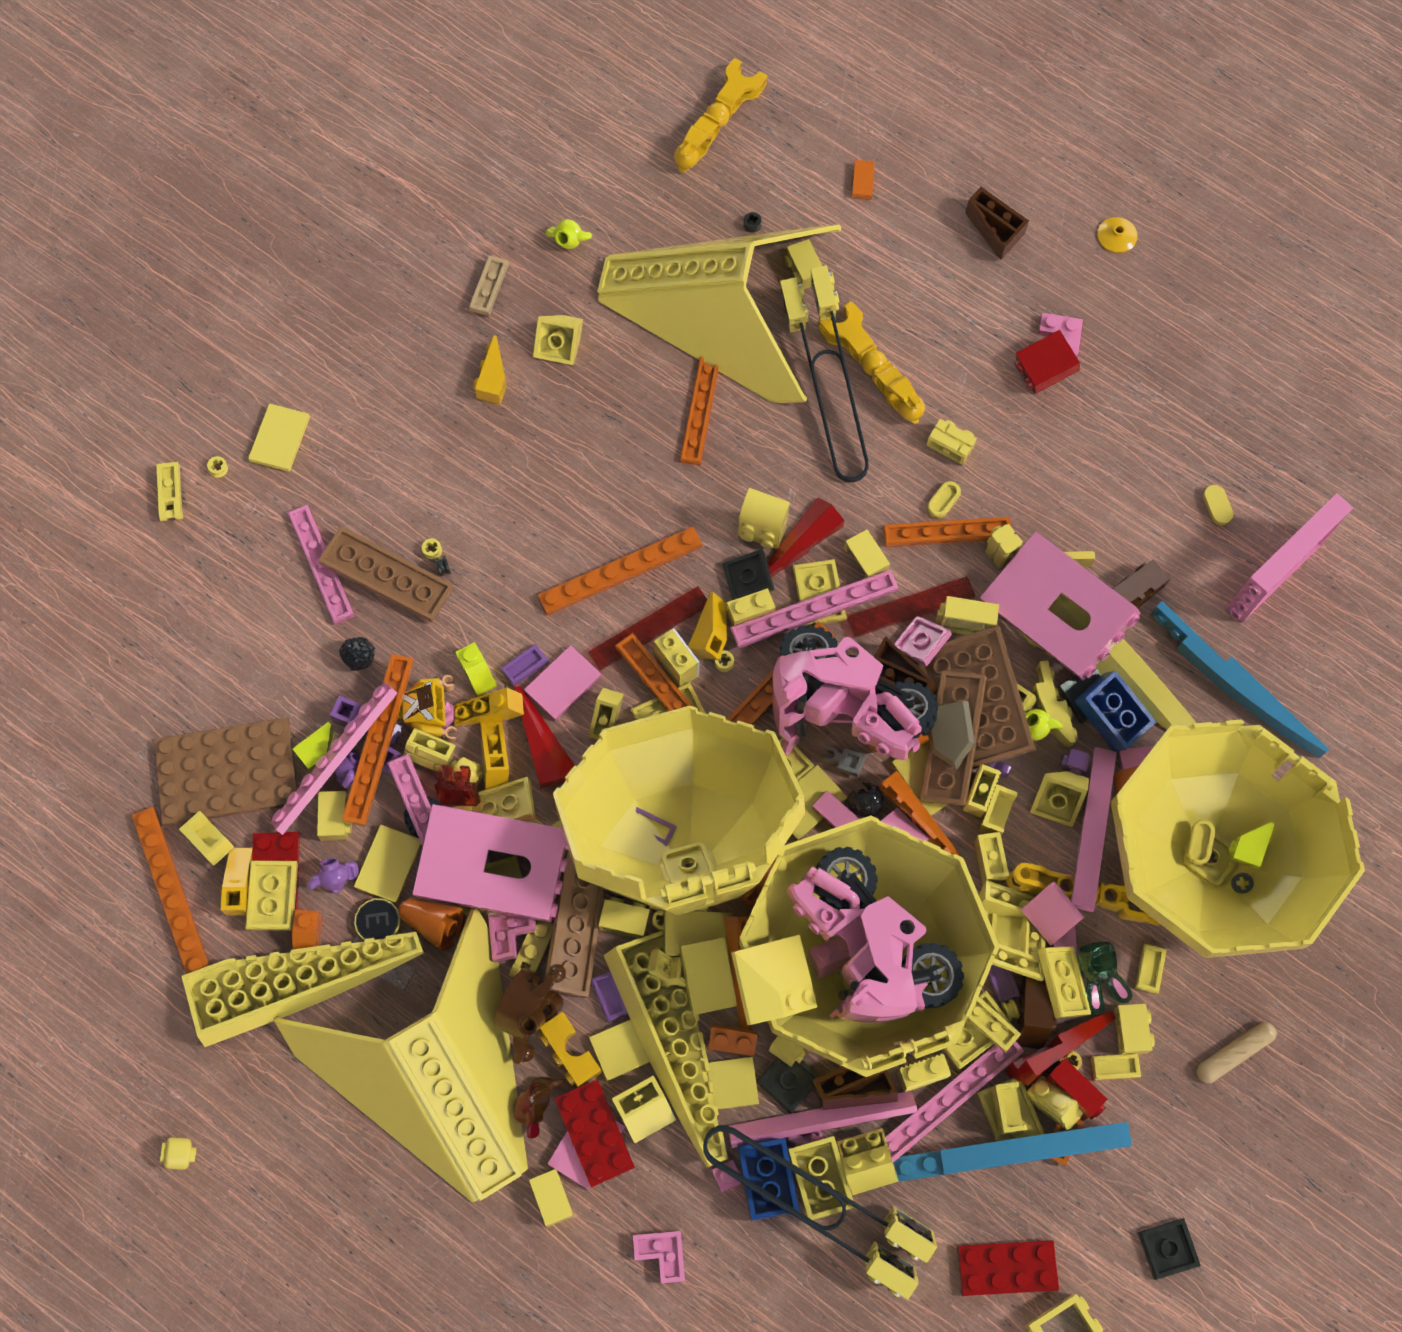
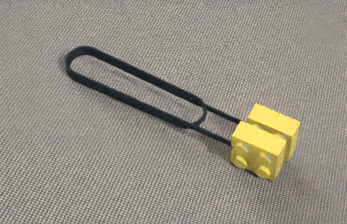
(796, 315)
(900, 1229)

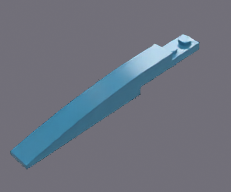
(1237, 682)
(1013, 1151)

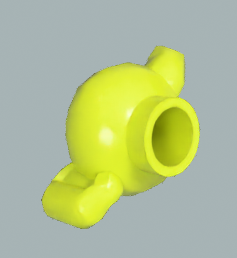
(568, 234)
(1041, 723)

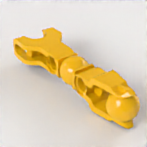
(705, 130)
(862, 348)
(1038, 878)

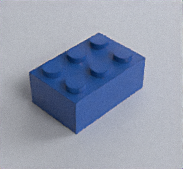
(1115, 711)
(770, 1177)

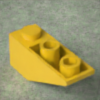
(491, 381)
(711, 630)
(491, 707)
(236, 882)

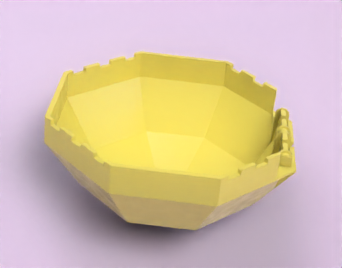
(698, 771)
(1226, 778)
(929, 887)

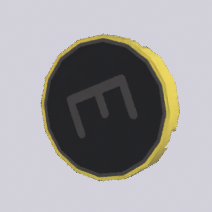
(377, 919)

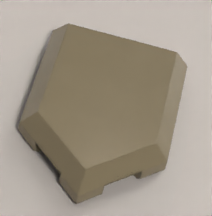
(952, 733)

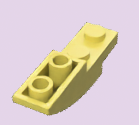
(1047, 701)

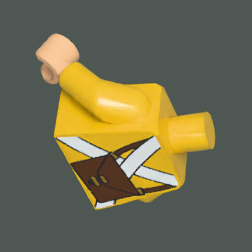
(425, 707)

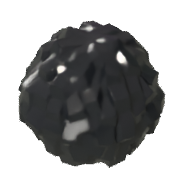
(357, 653)
(866, 802)

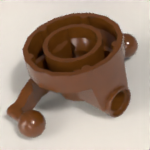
(526, 1008)

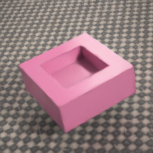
(724, 1180)

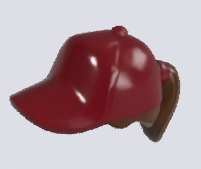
(533, 1102)

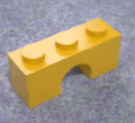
(579, 1068)

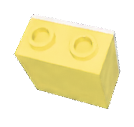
(676, 658)

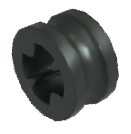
(752, 216)
(442, 565)
(1246, 877)

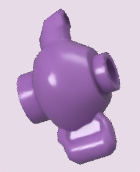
(347, 769)
(334, 875)

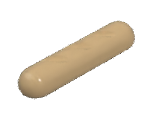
(1236, 1052)

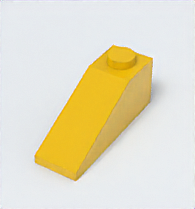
(494, 754)

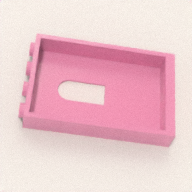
(1289, 558)
(1031, 586)
(457, 854)

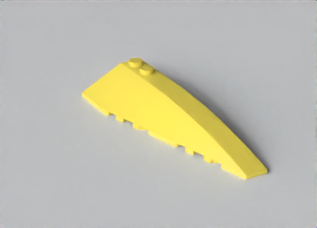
(1131, 668)
(256, 990)
(670, 1039)

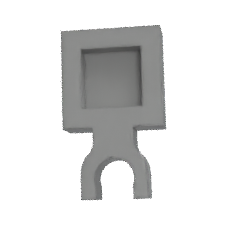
(848, 762)

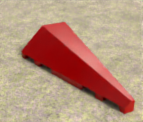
(815, 526)
(548, 755)
(1035, 1064)

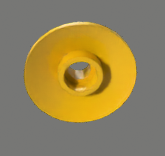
(1114, 241)

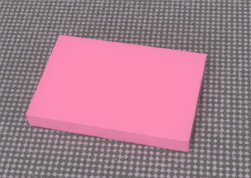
(563, 683)
(567, 1161)

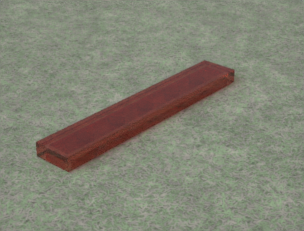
(908, 607)
(651, 626)

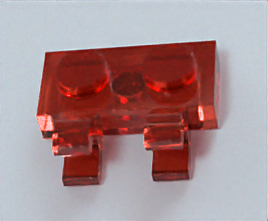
(457, 792)

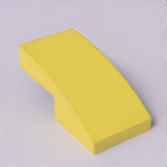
(666, 968)

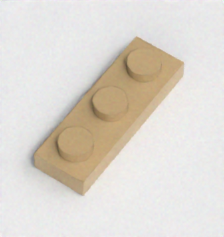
(489, 285)

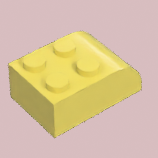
(763, 519)
(823, 1162)

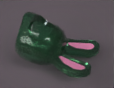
(1099, 965)

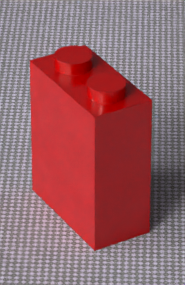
(1047, 362)
(1075, 1085)

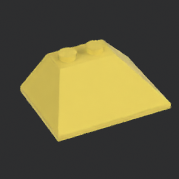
(1013, 930)
(774, 980)

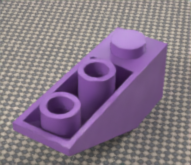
(347, 710)

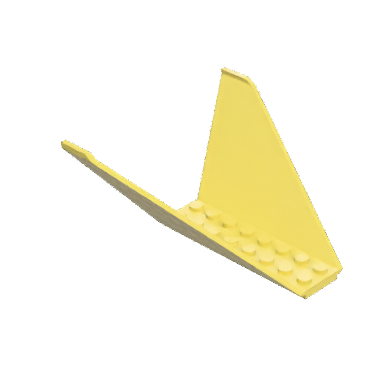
(702, 306)
(442, 1081)

